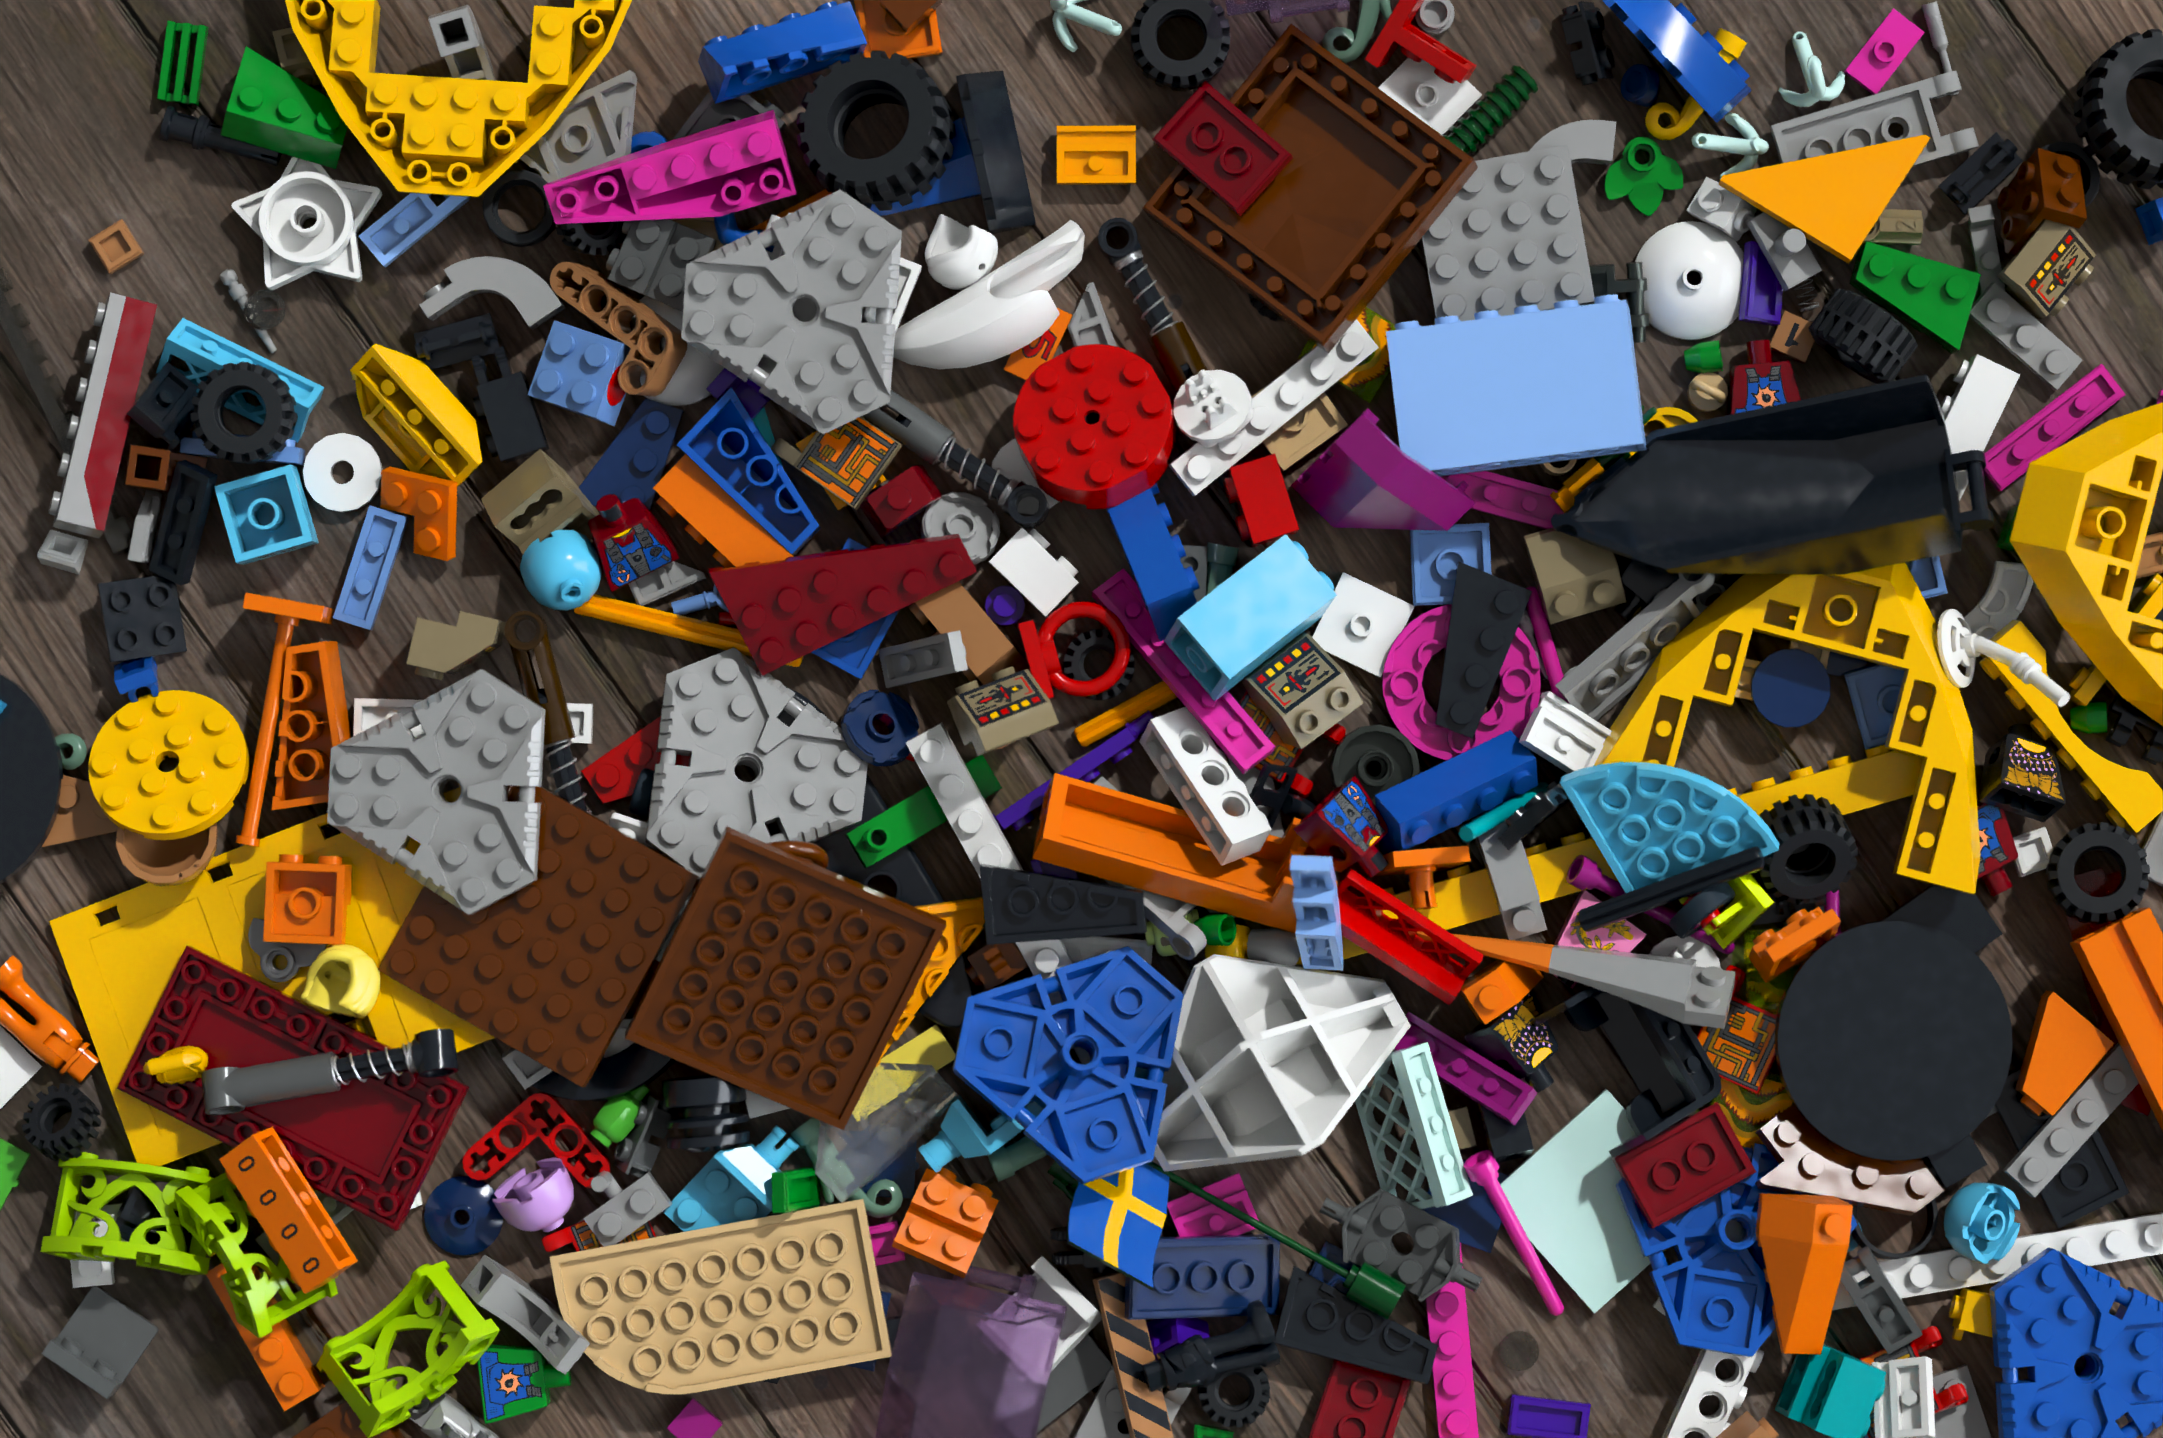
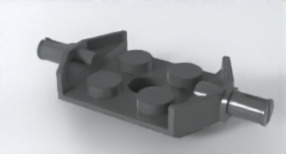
(1369, 1238)

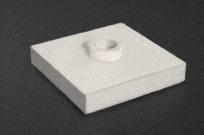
(1429, 96)
(1361, 624)

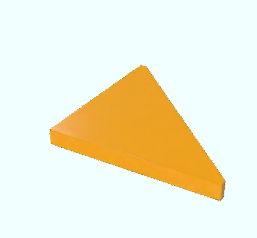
(1831, 195)
(963, 924)

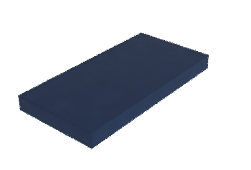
(1208, 1278)

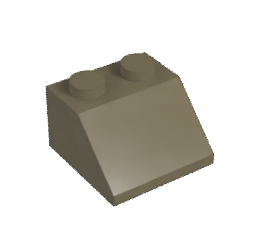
(1572, 575)

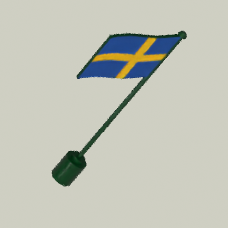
(1125, 1213)

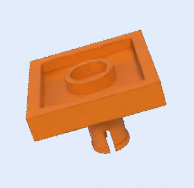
(1420, 867)

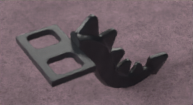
(1282, 798)

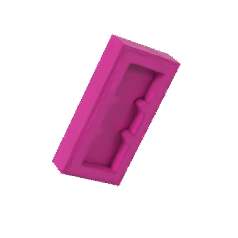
(1884, 52)

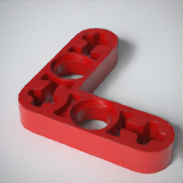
(531, 1129)

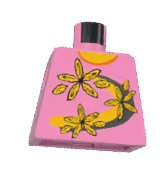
(1618, 936)

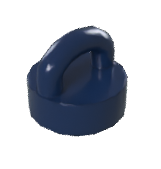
(1640, 85)

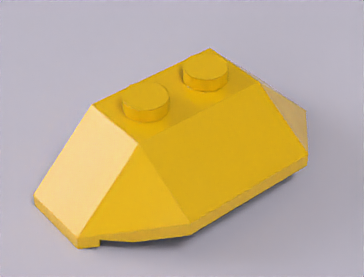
(416, 415)

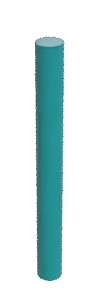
(1498, 814)

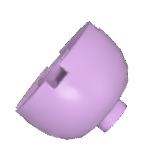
(537, 1198)

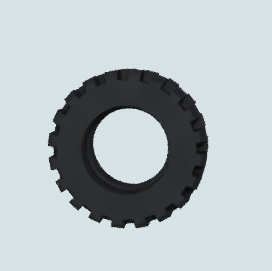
(852, 90)
(2105, 114)

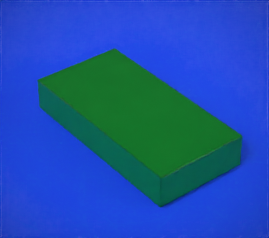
(795, 1190)

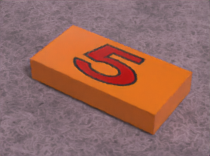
(1028, 358)

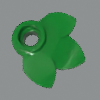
(1643, 182)

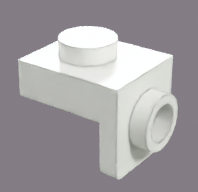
(1721, 209)

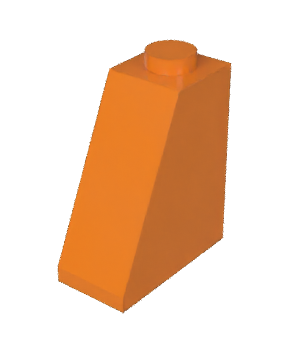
(1498, 988)
(2058, 1055)

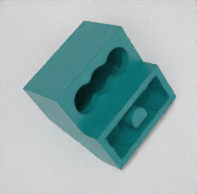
(1831, 1393)

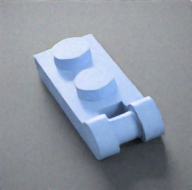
(407, 224)

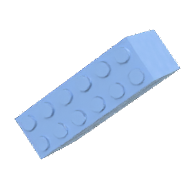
(1517, 387)

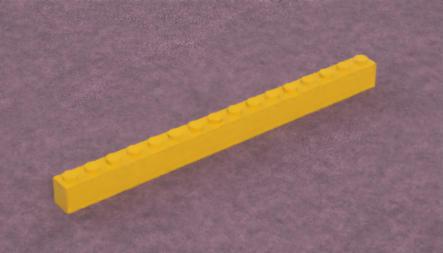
(1846, 783)

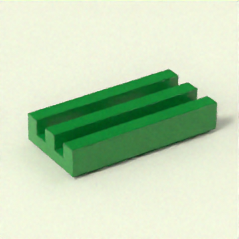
(167, 61)

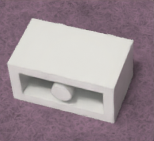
(1034, 571)

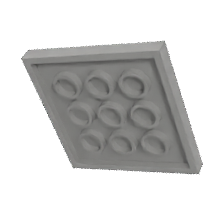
(1510, 238)

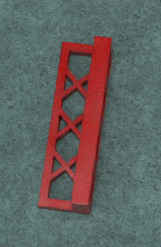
(1396, 939)

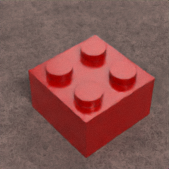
(1261, 501)

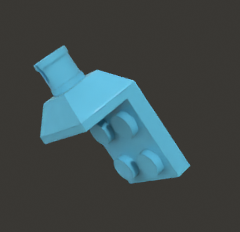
(966, 1135)
(732, 1185)

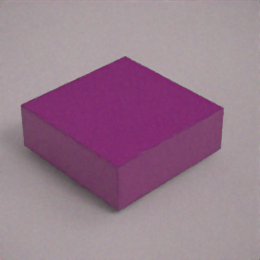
(694, 1422)

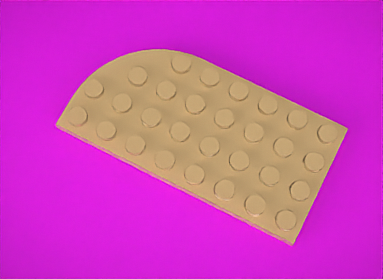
(729, 1301)

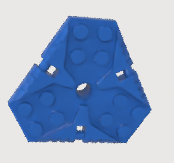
(1096, 1112)
(1718, 1287)
(2051, 1317)

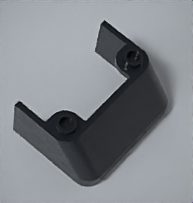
(1658, 1054)

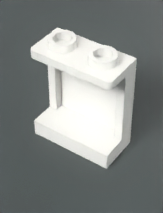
(1080, 1313)

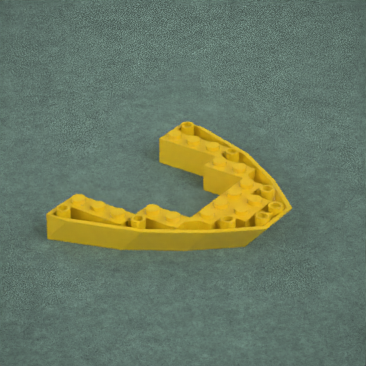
(446, 130)
(2083, 542)
(1857, 614)

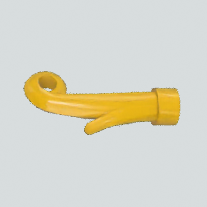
(1691, 111)

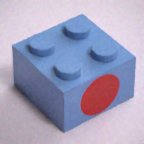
(580, 373)

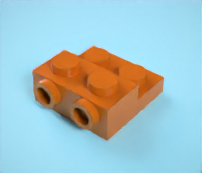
(307, 900)
(1789, 946)
(946, 1221)

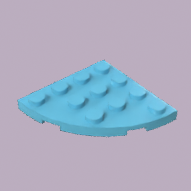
(1661, 820)

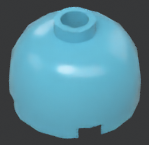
(561, 570)
(1982, 1221)

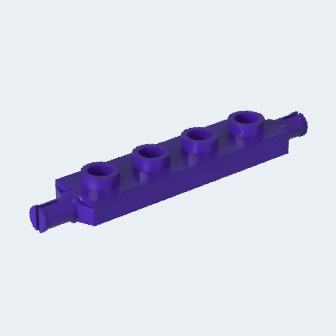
(1083, 769)

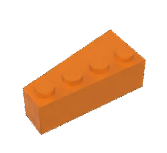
(311, 724)

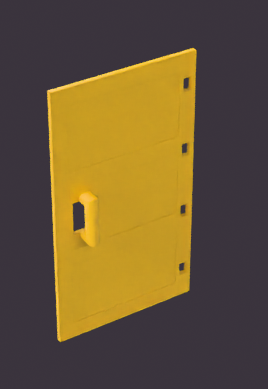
(129, 962)

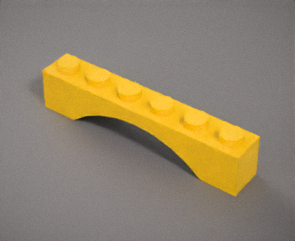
(2128, 793)

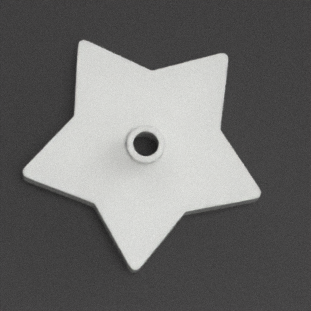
(329, 244)

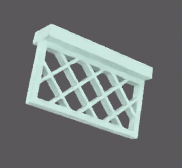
(1428, 1124)

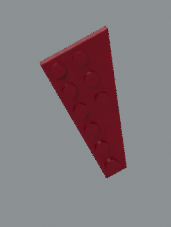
(820, 597)

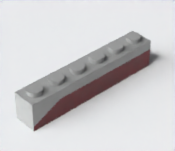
(103, 417)

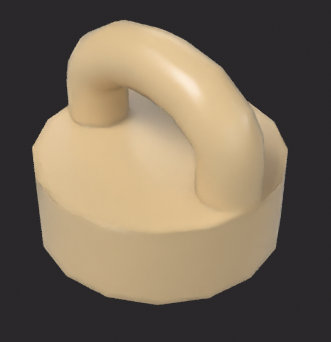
(1707, 392)

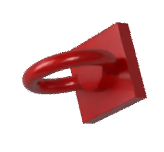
(1044, 658)

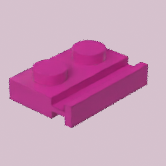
(1201, 1218)

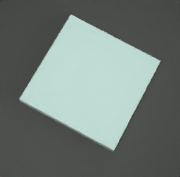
(1572, 1203)

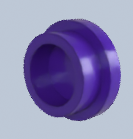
(1004, 605)

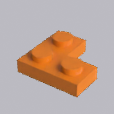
(432, 505)

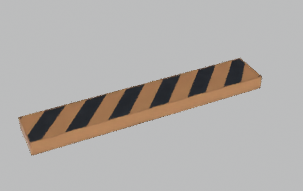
(1129, 1350)

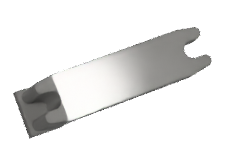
(1984, 246)

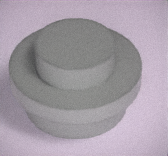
(1435, 16)

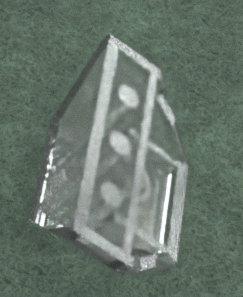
(886, 1121)

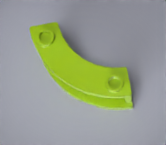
(78, 1239)
(246, 1293)
(464, 1345)

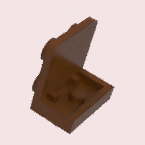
(2044, 188)

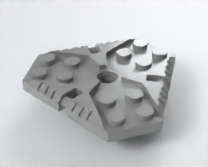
(744, 302)
(728, 718)
(393, 790)

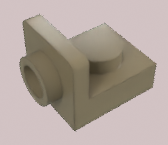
(293, 57)

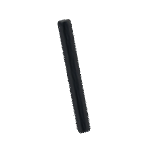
(1671, 889)

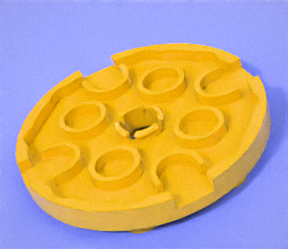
(177, 802)

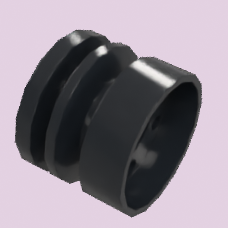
(705, 1113)

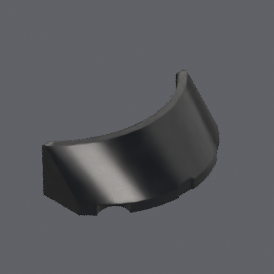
(996, 151)

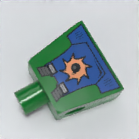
(516, 1381)

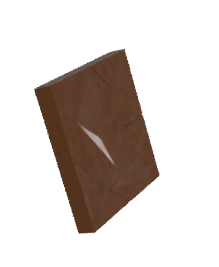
(1340, 212)

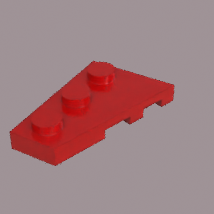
(618, 770)

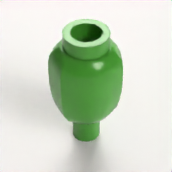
(617, 1117)

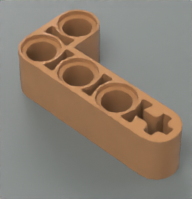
(616, 319)

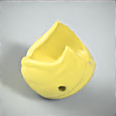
(343, 981)

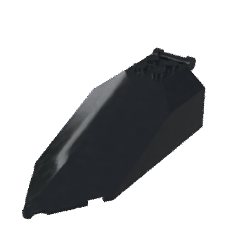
(1790, 488)

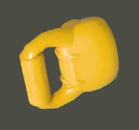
(178, 1065)

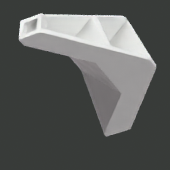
(1269, 1059)

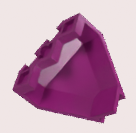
(1375, 485)

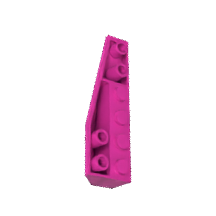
(682, 178)

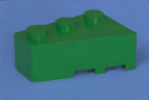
(282, 113)
(1918, 290)

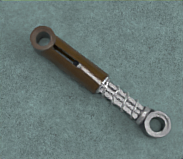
(1168, 337)
(558, 724)

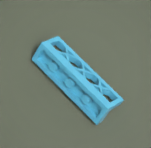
(208, 351)

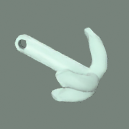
(1068, 10)
(1813, 76)
(1750, 146)

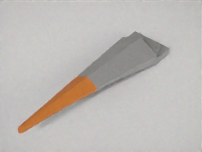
(1655, 982)

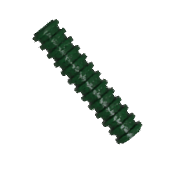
(1492, 110)

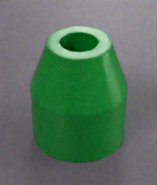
(1704, 357)
(2089, 718)
(1218, 929)

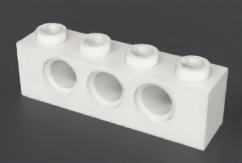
(1205, 785)
(1704, 1382)

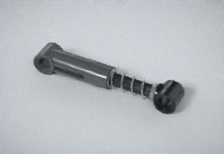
(936, 444)
(234, 1088)

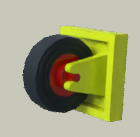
(1722, 910)

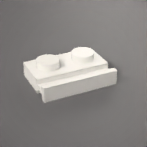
(1564, 734)
(1907, 1400)

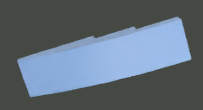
(1317, 912)

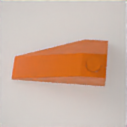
(1804, 1259)

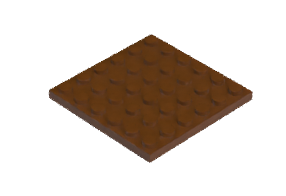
(557, 957)
(785, 978)

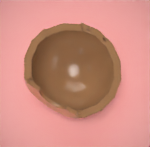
(166, 860)

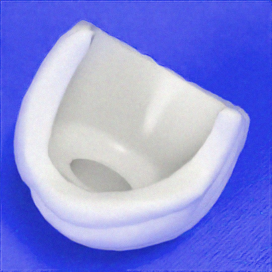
(959, 253)

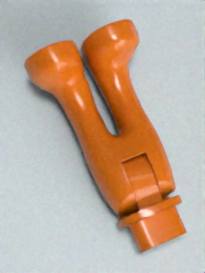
(53, 1036)

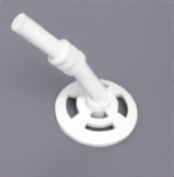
(1965, 646)

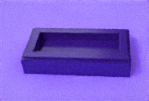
(1759, 289)
(1547, 1417)

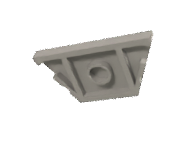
(589, 131)

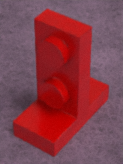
(1417, 45)

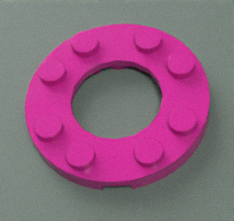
(1415, 717)

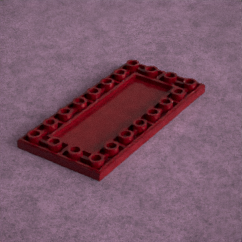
(352, 1144)

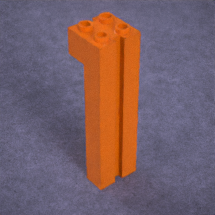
(1163, 852)
(2127, 978)

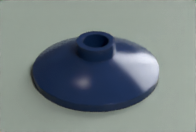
(477, 1200)

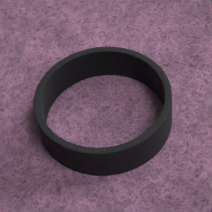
(1932, 1219)

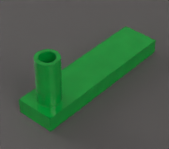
(911, 818)

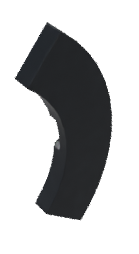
(612, 1077)

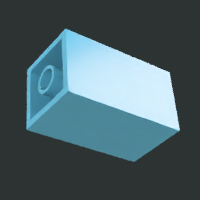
(1250, 616)

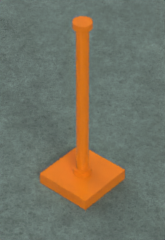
(287, 616)

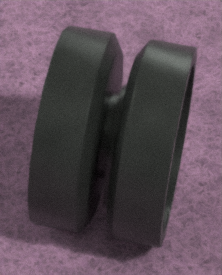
(1377, 744)

